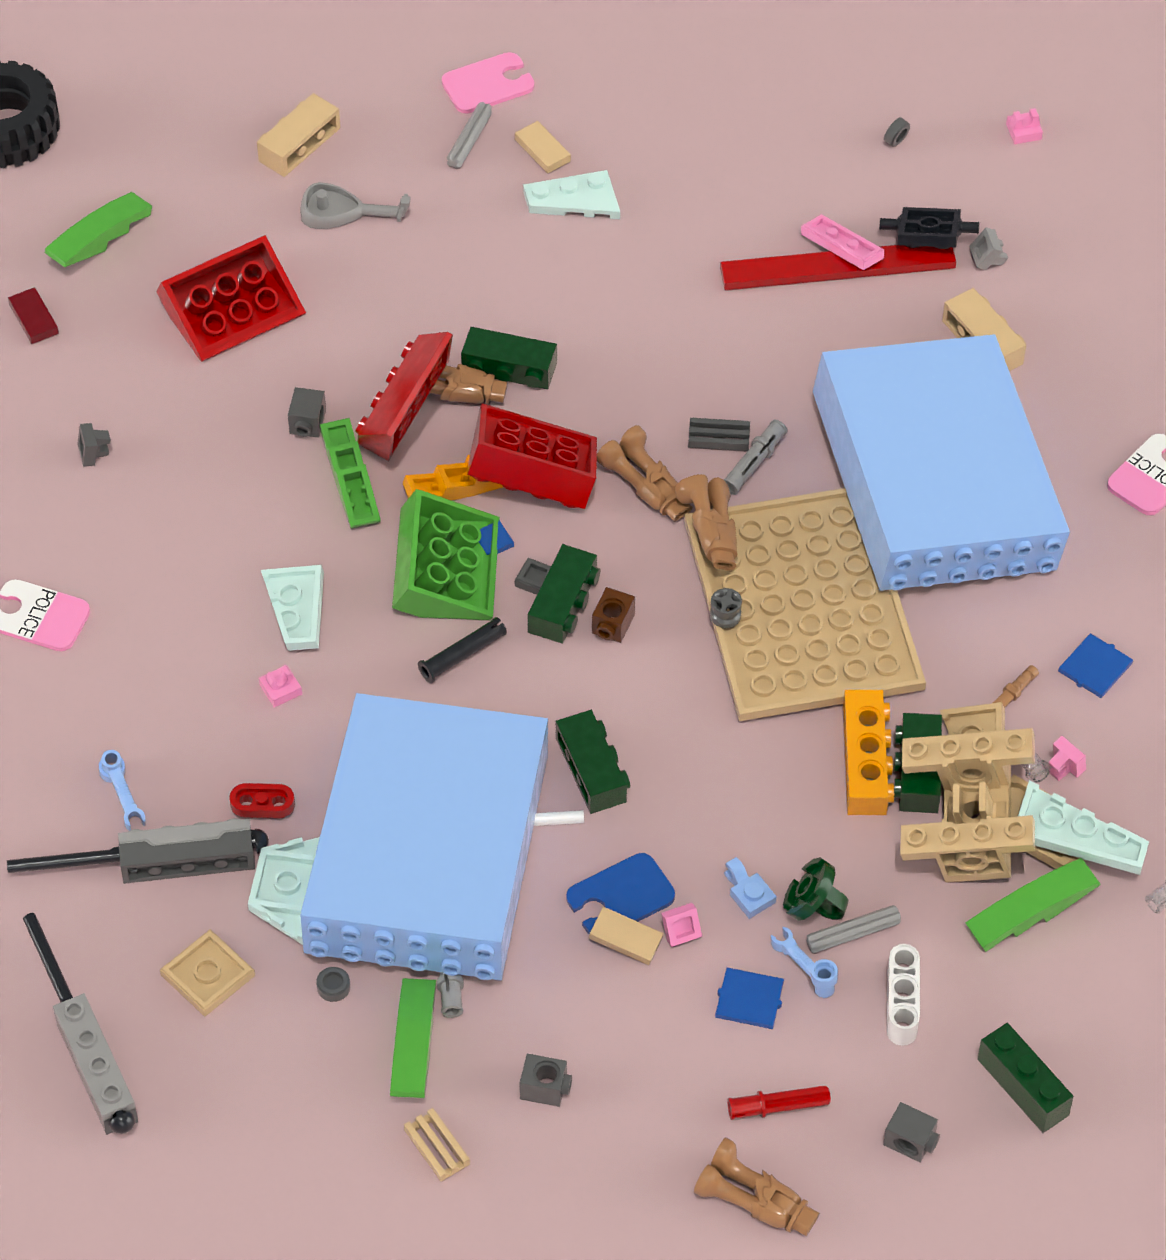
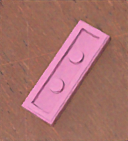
(842, 242)

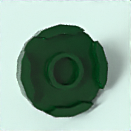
(815, 893)

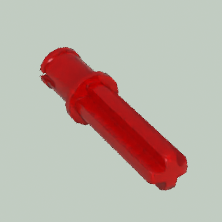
(777, 1102)

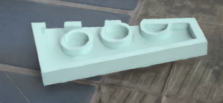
(1080, 833)

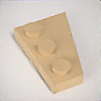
(974, 718)

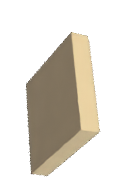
(207, 972)

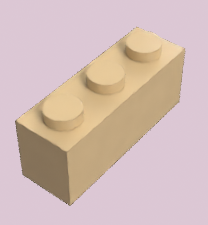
(298, 134)
(973, 316)

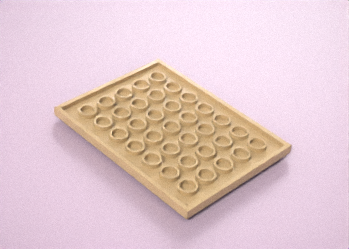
(807, 609)

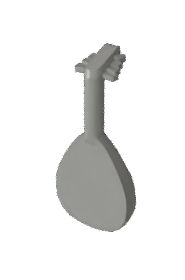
(332, 206)

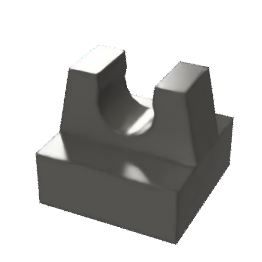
(92, 444)

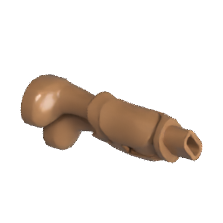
(469, 386)
(657, 487)
(713, 526)
(771, 1200)

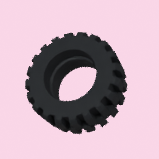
(38, 123)

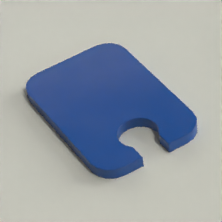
(629, 888)

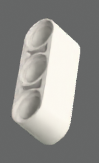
(903, 1008)

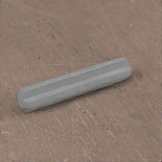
(469, 135)
(853, 929)

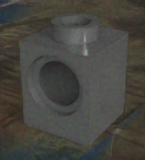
(306, 412)
(539, 1068)
(911, 1132)

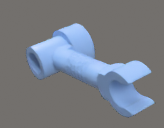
(115, 775)
(822, 972)

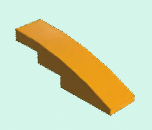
(448, 482)

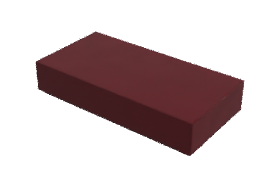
(33, 315)

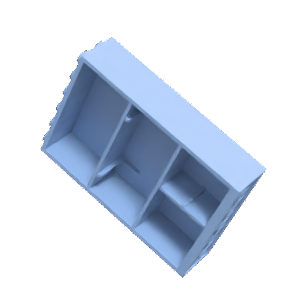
(939, 462)
(426, 837)

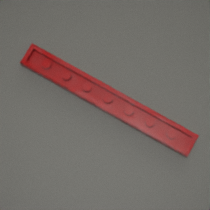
(829, 266)

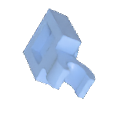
(748, 892)

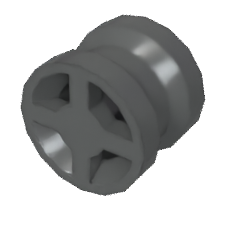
(722, 600)

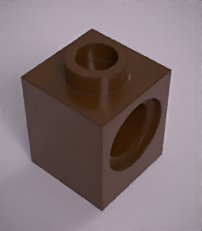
(616, 605)

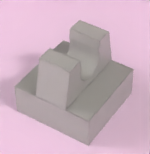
(987, 249)

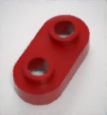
(262, 800)

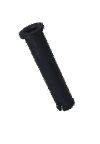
(461, 649)

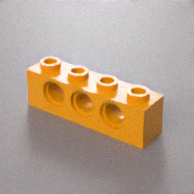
(865, 795)

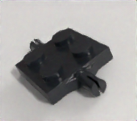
(929, 227)

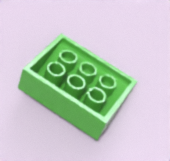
(441, 562)

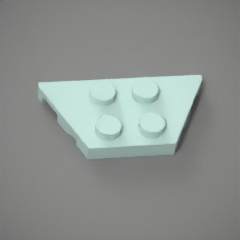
(282, 884)

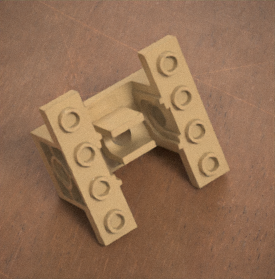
(975, 781)

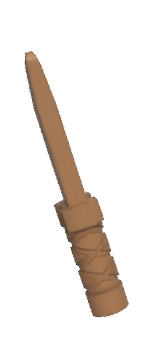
(1013, 690)

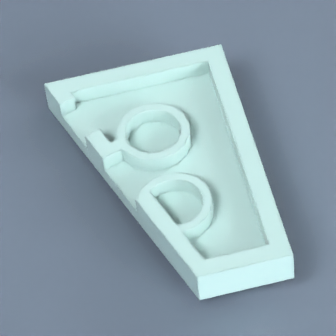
(581, 193)
(297, 603)

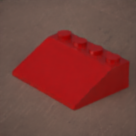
(230, 298)
(405, 393)
(533, 457)

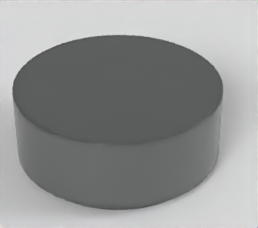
(897, 132)
(333, 984)

